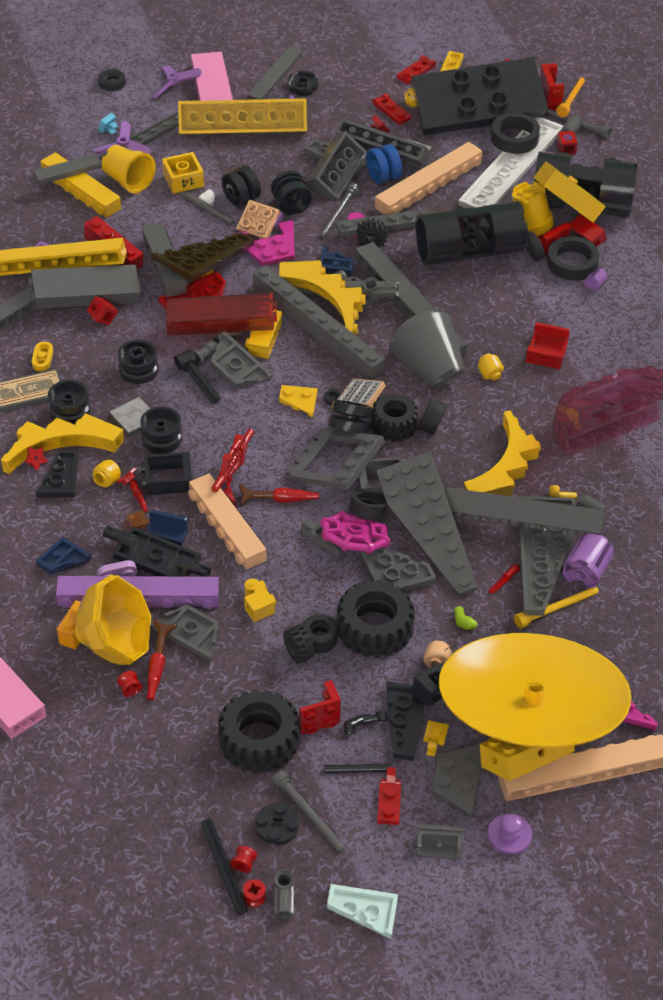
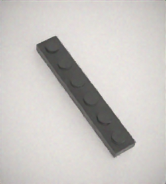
(392, 221)

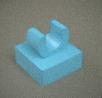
(108, 124)

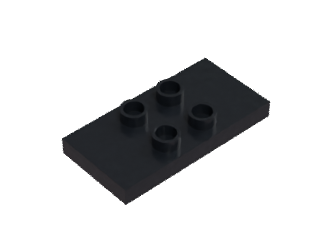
(478, 95)

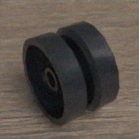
(241, 186)
(138, 361)
(68, 400)
(350, 416)
(161, 430)

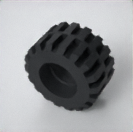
(394, 417)

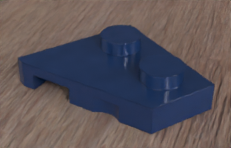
(335, 262)
(62, 556)

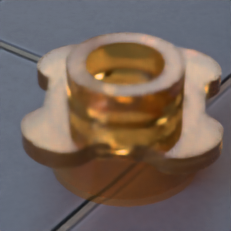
(138, 519)

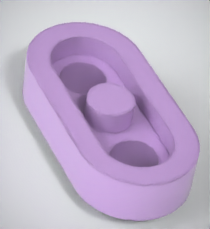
(123, 568)

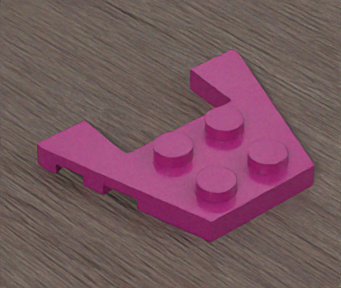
(276, 248)

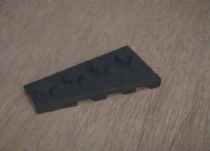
(404, 718)

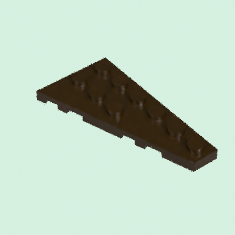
(200, 258)

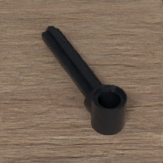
(187, 362)

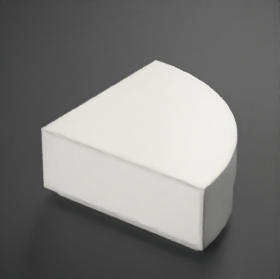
(208, 197)

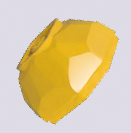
(114, 621)

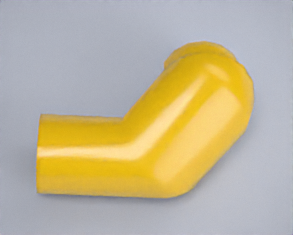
(554, 492)

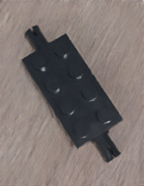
(155, 554)

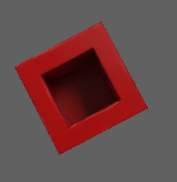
(567, 142)

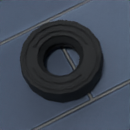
(112, 86)
(535, 248)

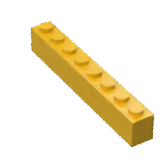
(62, 256)

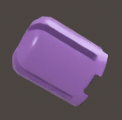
(588, 559)

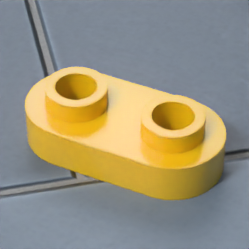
(41, 361)

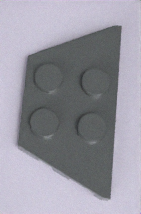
(237, 364)
(193, 631)
(458, 777)

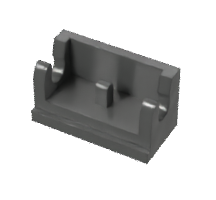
(439, 841)

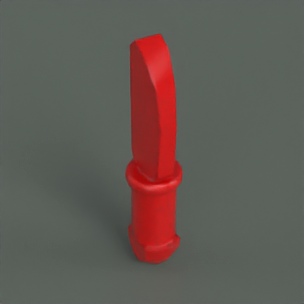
(138, 494)
(505, 577)

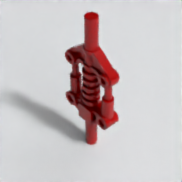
(233, 459)

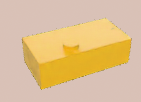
(569, 191)

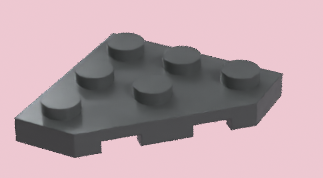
(397, 569)

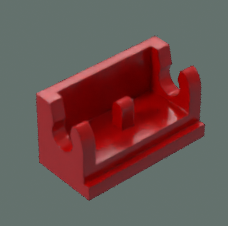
(588, 230)

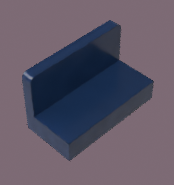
(168, 526)

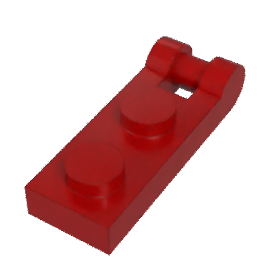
(416, 69)
(391, 109)

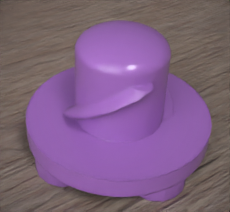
(509, 834)

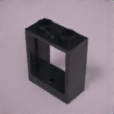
(166, 461)

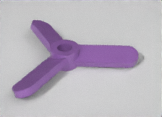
(175, 77)
(124, 141)

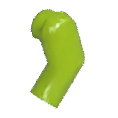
(464, 621)

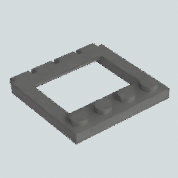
(367, 447)

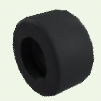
(432, 416)
(322, 623)

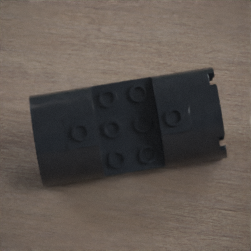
(611, 185)
(471, 233)

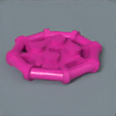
(354, 532)

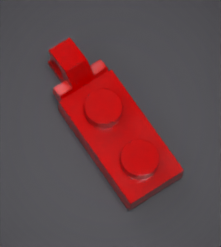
(389, 799)

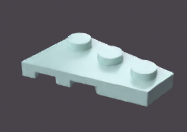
(366, 907)

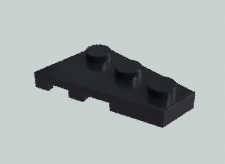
(61, 477)

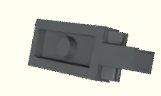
(314, 532)

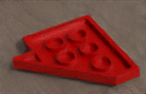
(206, 286)

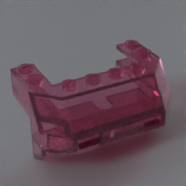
(585, 420)

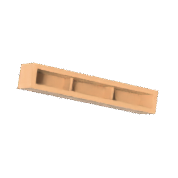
(227, 522)

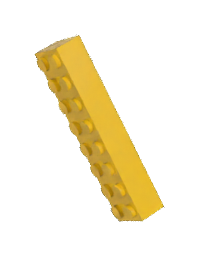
(242, 116)

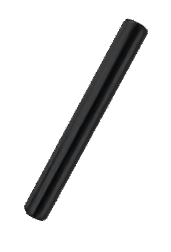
(224, 867)

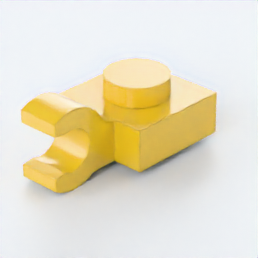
(435, 735)

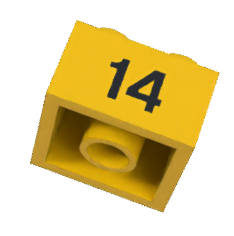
(183, 172)

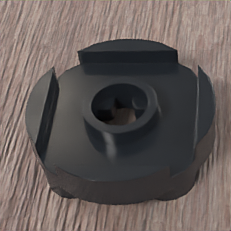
(296, 84)
(279, 812)

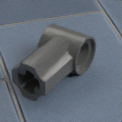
(284, 895)

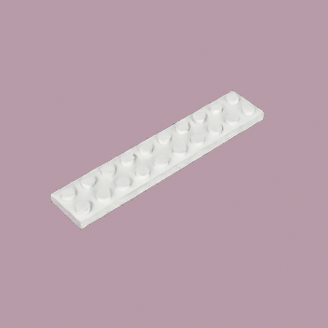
(508, 169)

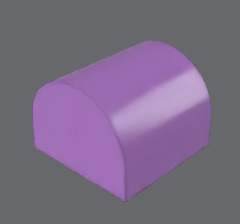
(595, 279)

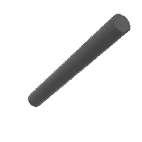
(208, 208)

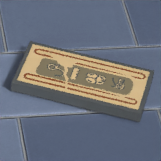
(27, 389)

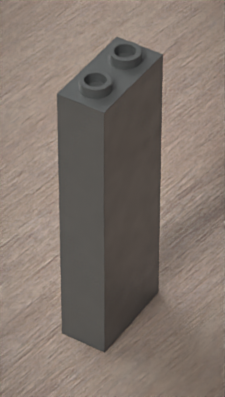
(80, 285)

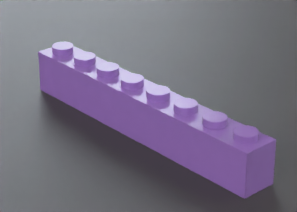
(157, 591)

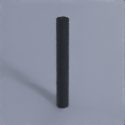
(356, 768)

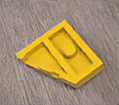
(299, 398)

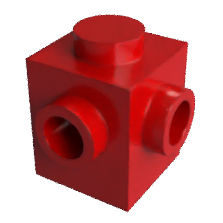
(102, 311)

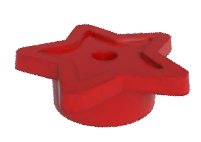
(30, 459)
(128, 477)
(228, 492)

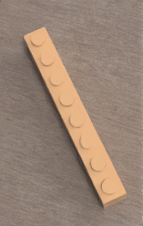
(428, 179)
(588, 767)

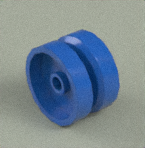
(384, 163)

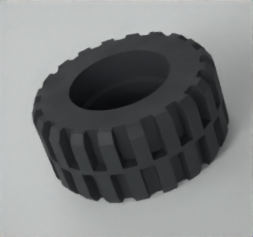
(370, 638)
(261, 753)

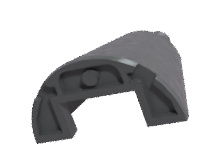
(429, 347)

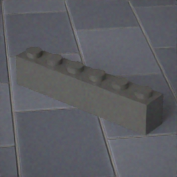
(373, 138)
(157, 240)

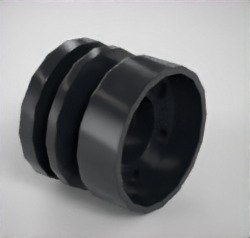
(291, 192)

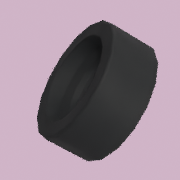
(367, 505)

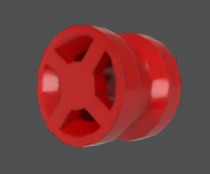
(129, 683)
(243, 860)
(251, 898)

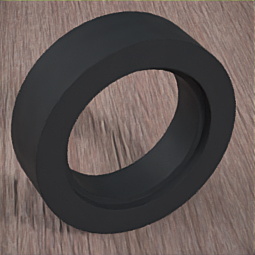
(515, 145)
(572, 244)

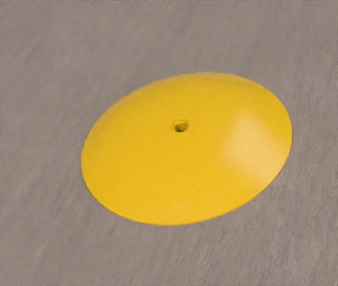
(535, 690)

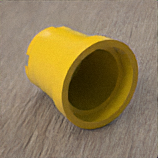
(130, 168)
(535, 205)

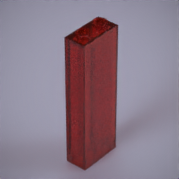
(221, 314)

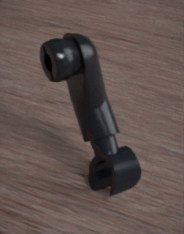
(349, 725)

